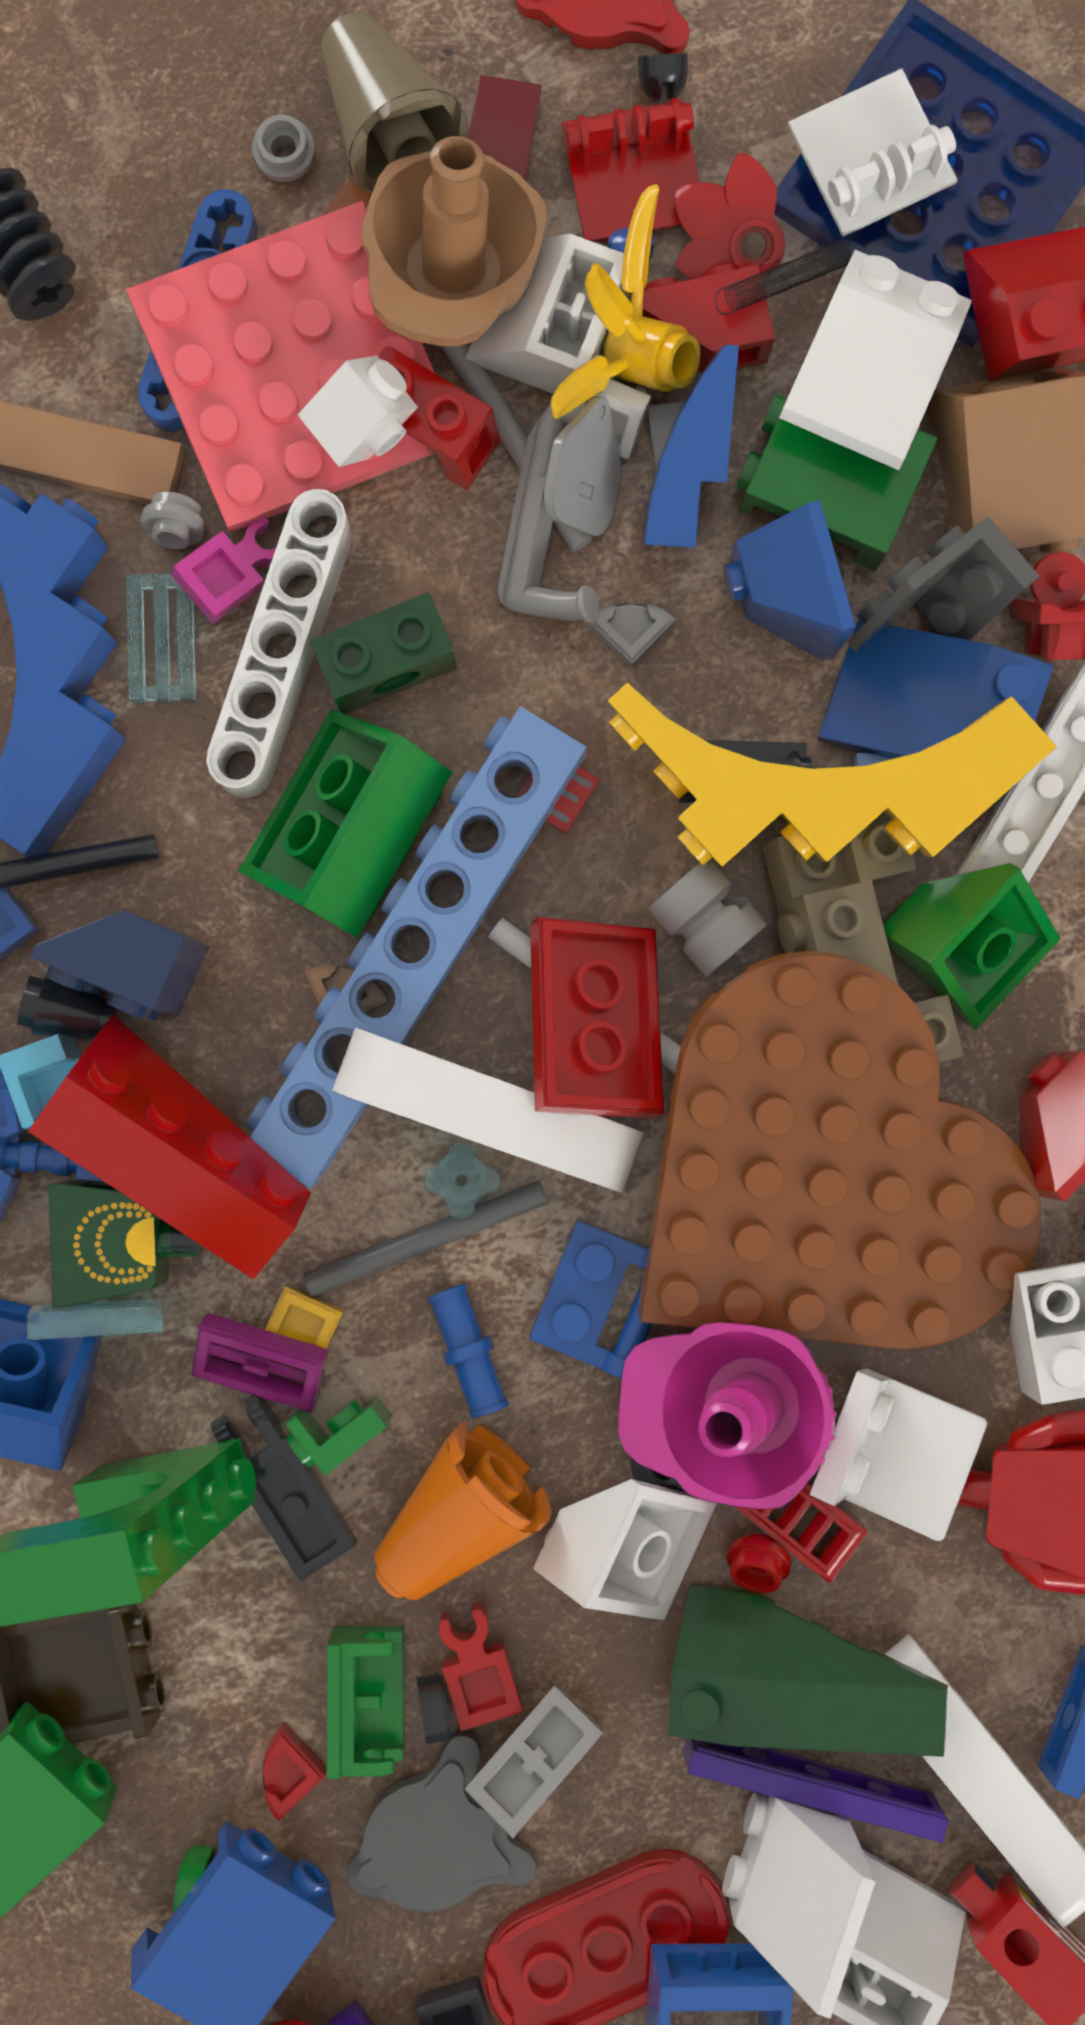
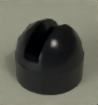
(660, 69)

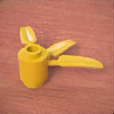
(635, 346)

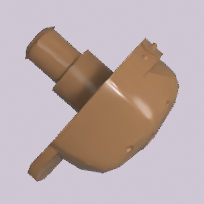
(450, 242)

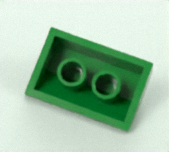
(346, 821)

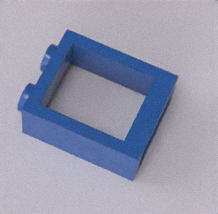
(715, 1980)

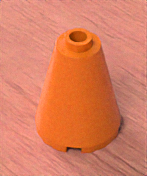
(460, 1514)

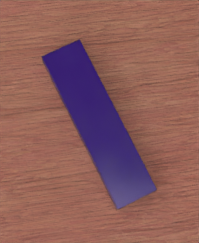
(820, 1786)

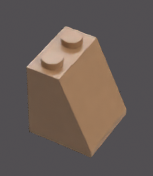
(1016, 456)

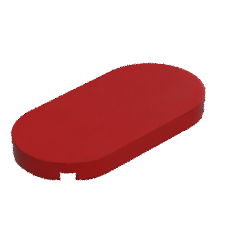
(589, 1945)

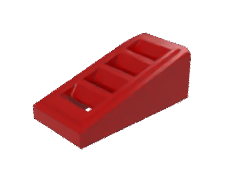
(837, 1549)

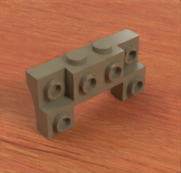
(837, 911)

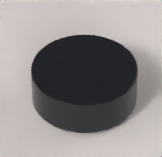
(433, 1708)

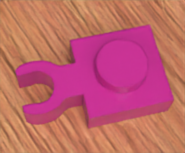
(224, 574)

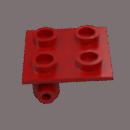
(622, 155)

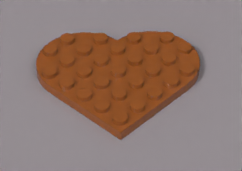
(824, 1174)

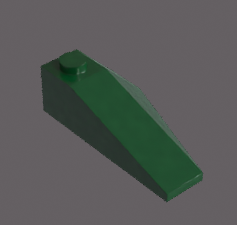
(788, 1683)

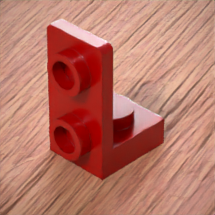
(447, 420)

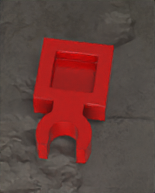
(480, 1676)

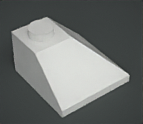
(625, 1547)

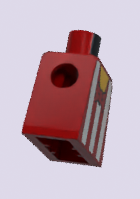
(1024, 1944)

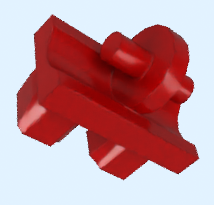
(1058, 613)

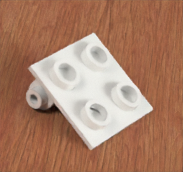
(874, 152)

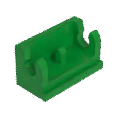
(365, 1700)

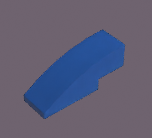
(693, 453)

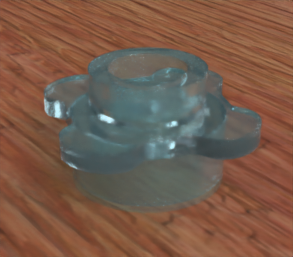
(459, 1162)

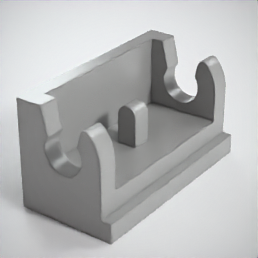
(534, 1760)

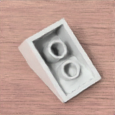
(876, 359)
(800, 1894)

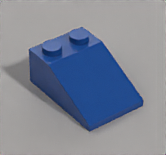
(923, 687)

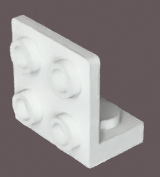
(900, 1454)

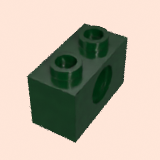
(384, 653)

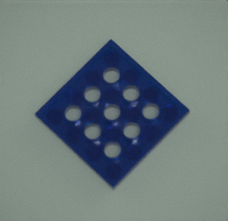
(1020, 114)

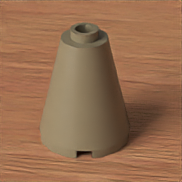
(383, 98)

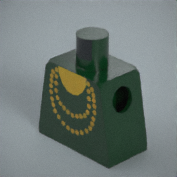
(107, 1244)

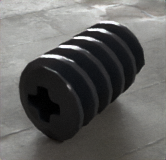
(31, 257)

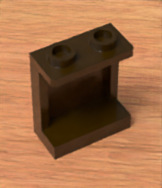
(83, 1672)

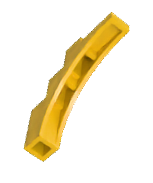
(923, 793)

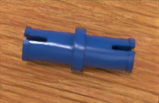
(468, 1351)

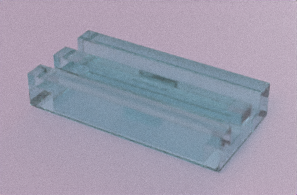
(163, 691)
(95, 1319)

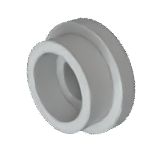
(278, 132)
(173, 520)

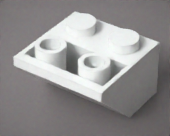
(553, 322)
(1050, 1332)
(902, 1953)

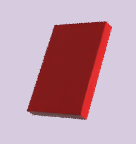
(595, 1019)

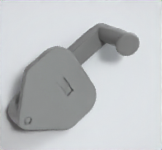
(565, 478)

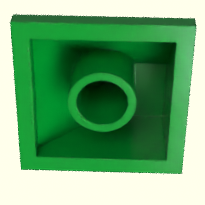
(972, 937)

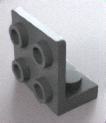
(956, 591)

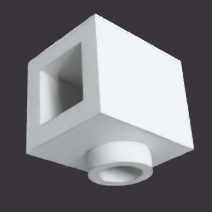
(359, 410)

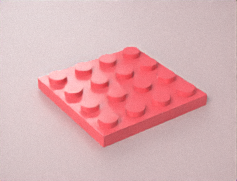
(253, 343)

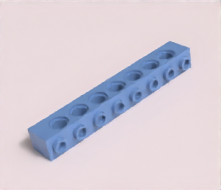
(519, 742)

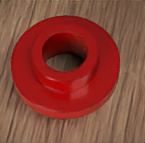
(758, 1563)

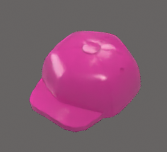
(728, 1412)

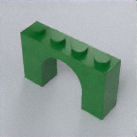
(132, 1534)

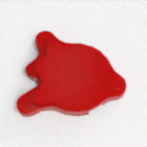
(613, 22)

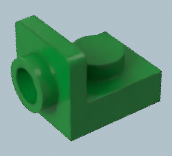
(349, 1428)

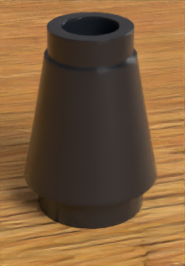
(61, 1010)

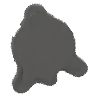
(434, 1842)

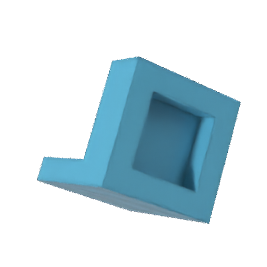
(36, 1073)

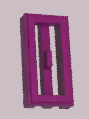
(260, 1353)

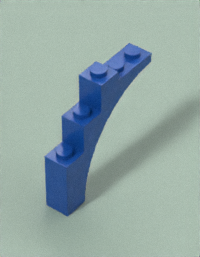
(59, 644)

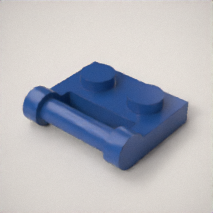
(583, 1296)

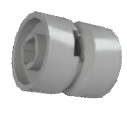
(707, 916)

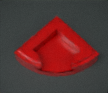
(289, 1771)

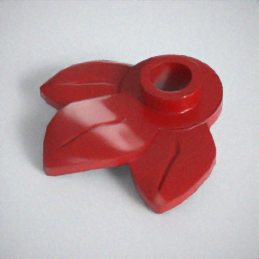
(724, 215)

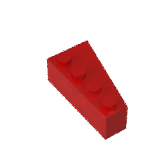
(171, 1150)

